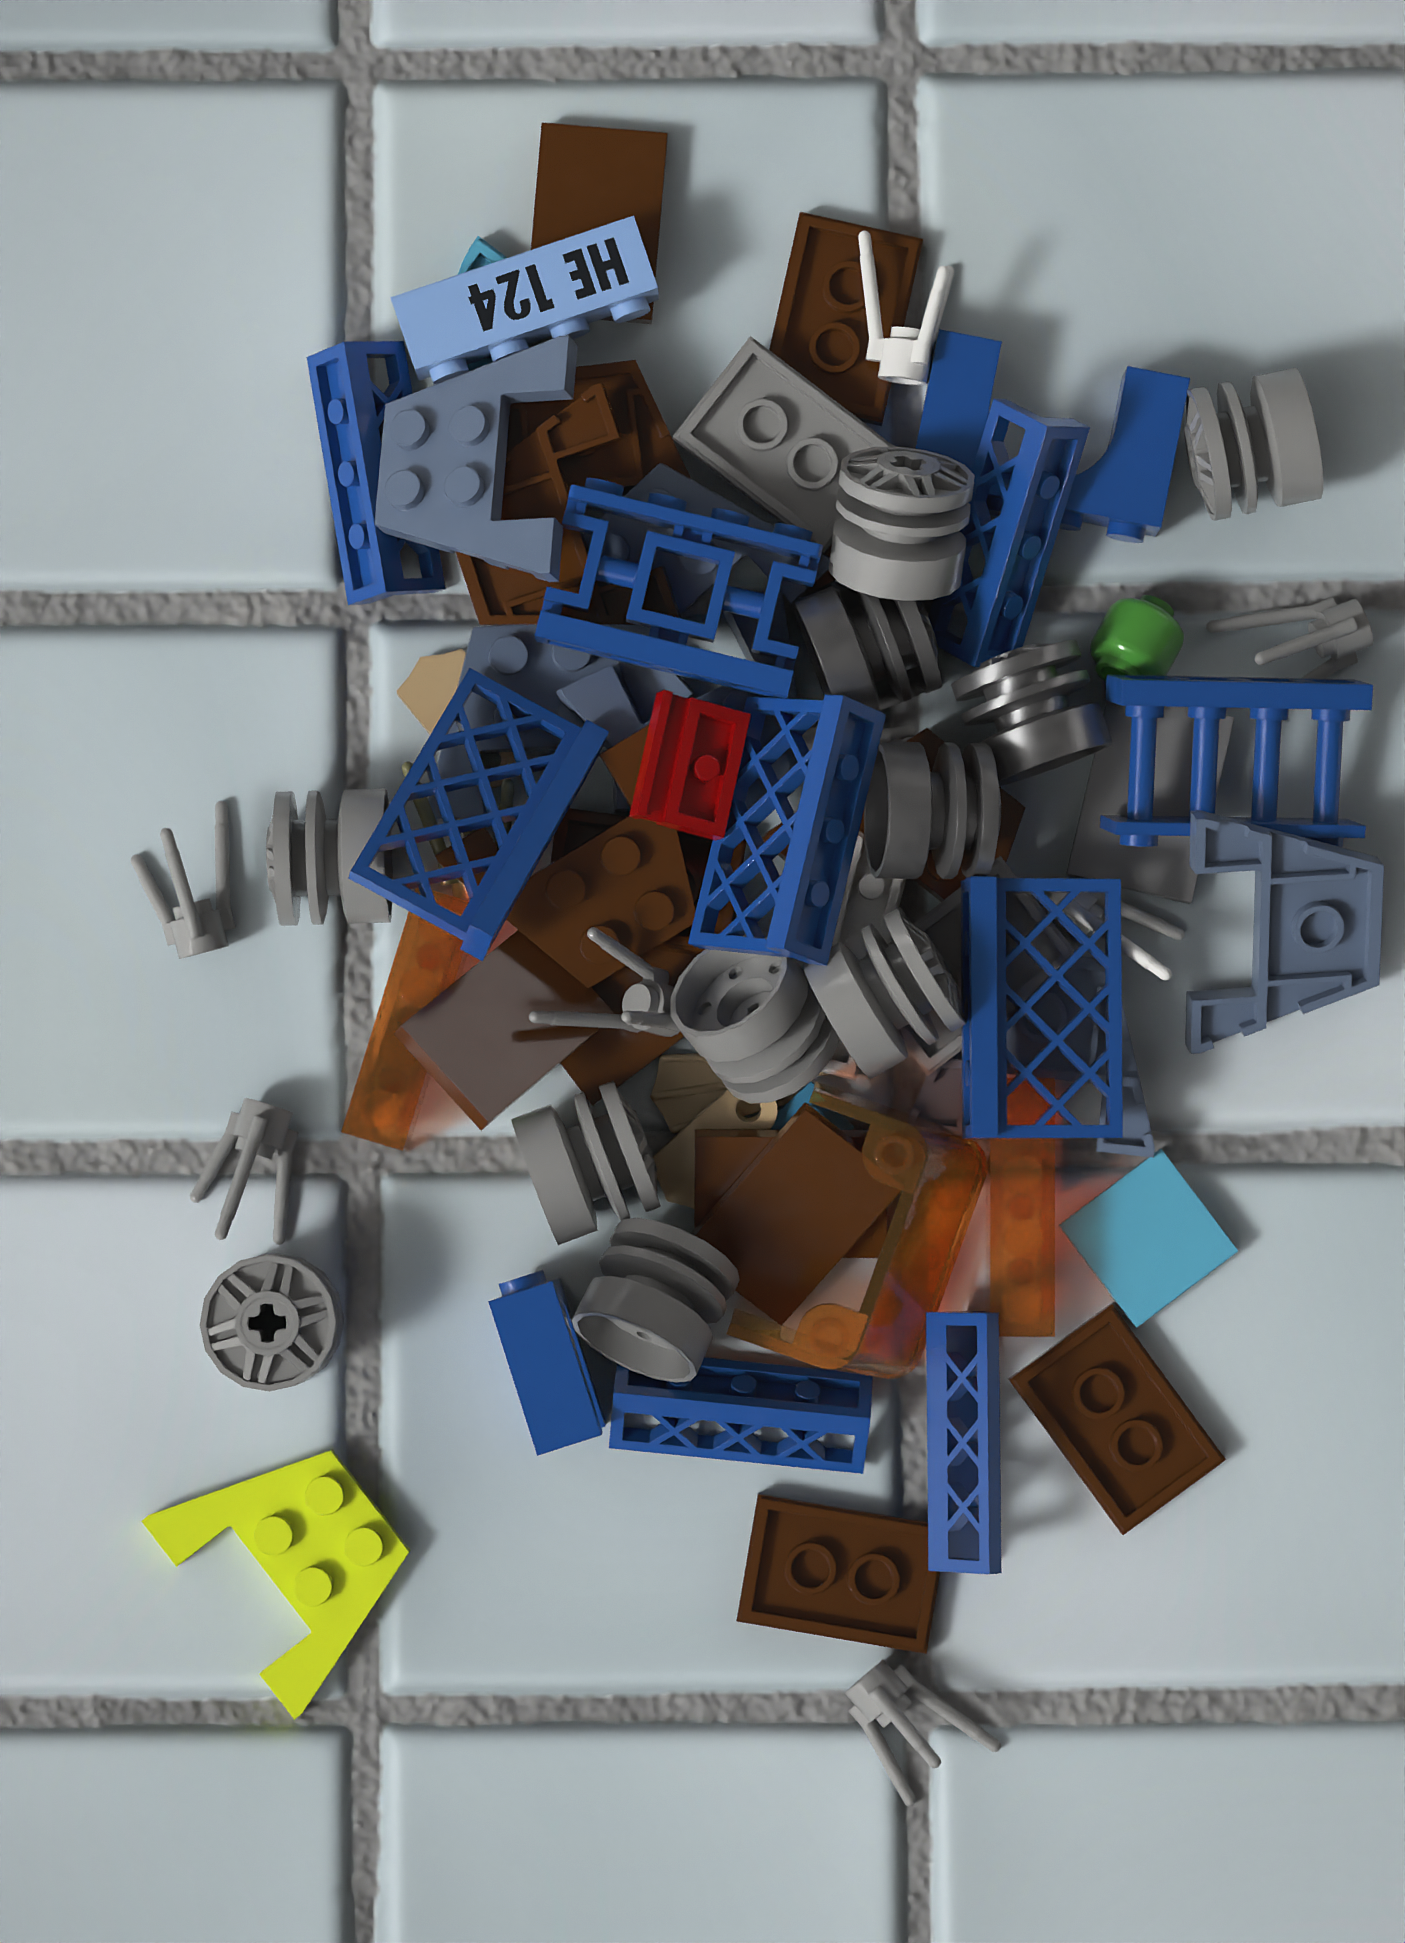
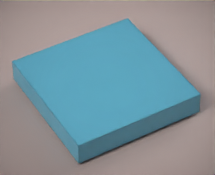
(1148, 1238)

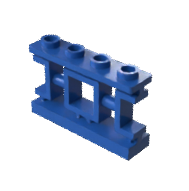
(666, 645)

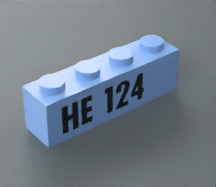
(527, 300)

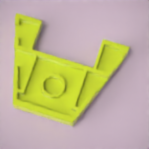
(317, 1544)

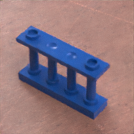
(1207, 703)

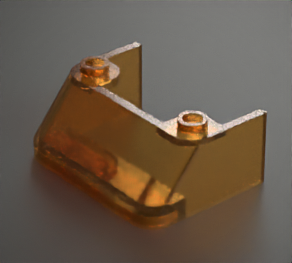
(939, 1193)

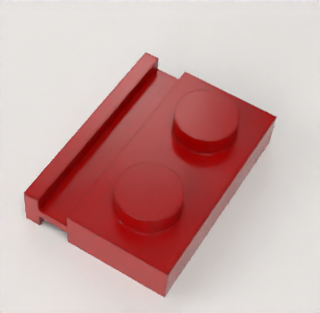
(690, 765)

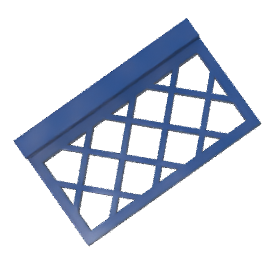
(818, 834)
(519, 849)
(987, 1024)

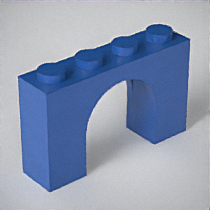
(1120, 491)
(547, 1362)

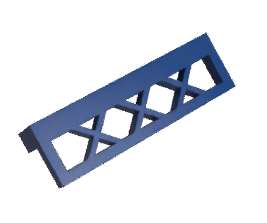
(348, 425)
(1018, 540)
(743, 1400)
(963, 1442)

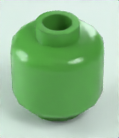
(1137, 638)

